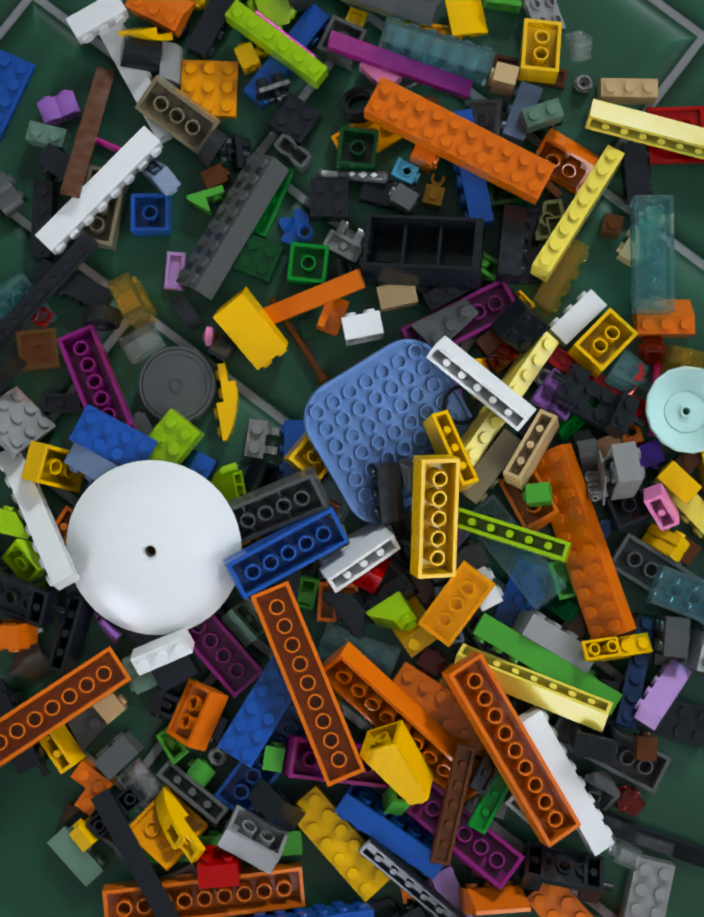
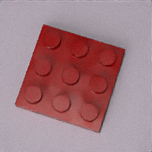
(689, 114)

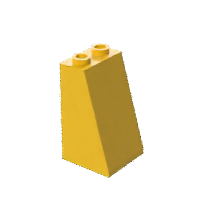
(251, 329)
(398, 761)

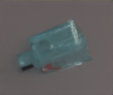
(628, 373)

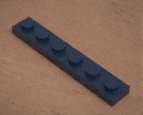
(634, 678)

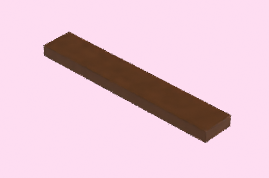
(452, 804)

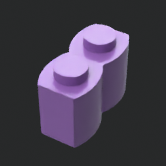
(59, 108)

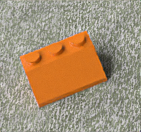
(164, 14)
(571, 160)
(674, 325)
(530, 518)
(197, 715)
(488, 901)

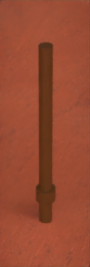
(322, 377)

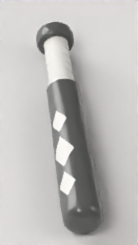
(354, 175)

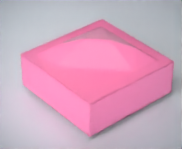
(209, 336)

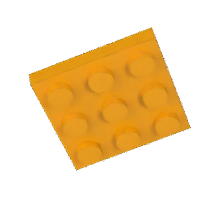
(212, 85)
(152, 838)

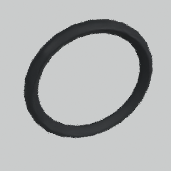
(460, 422)

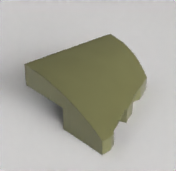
(549, 216)

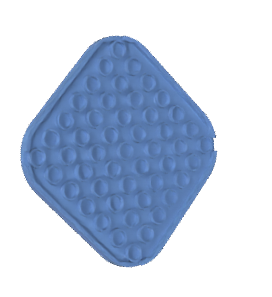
(378, 416)

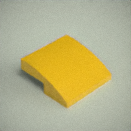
(466, 18)
(148, 33)

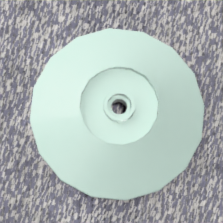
(664, 407)

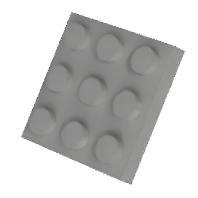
(21, 422)

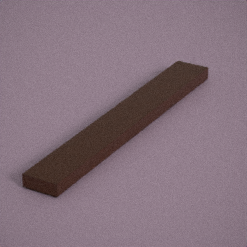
(87, 133)

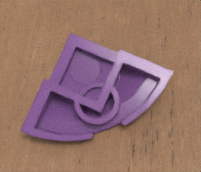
(544, 395)
(108, 629)

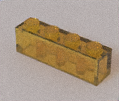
(549, 293)

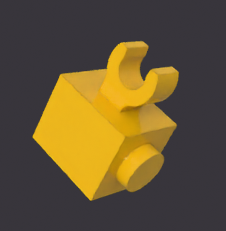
(249, 57)
(82, 834)

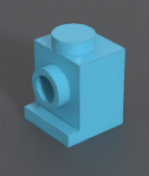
(407, 179)

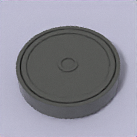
(179, 381)

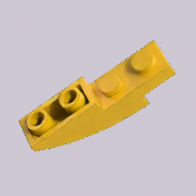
(227, 410)
(616, 647)
(176, 829)

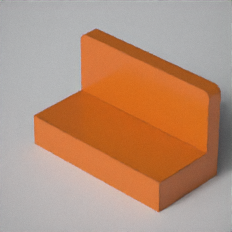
(331, 316)

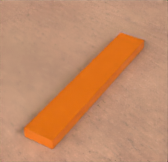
(315, 297)

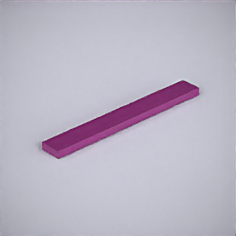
(399, 65)

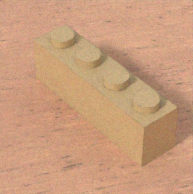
(531, 449)

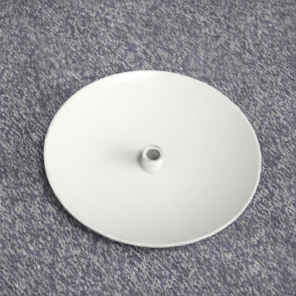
(160, 508)

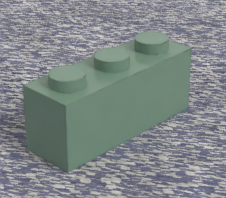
(85, 864)

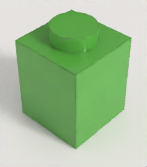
(538, 494)
(274, 756)
(201, 770)
(393, 802)

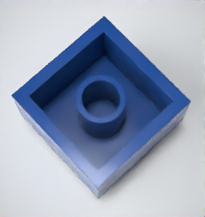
(151, 214)

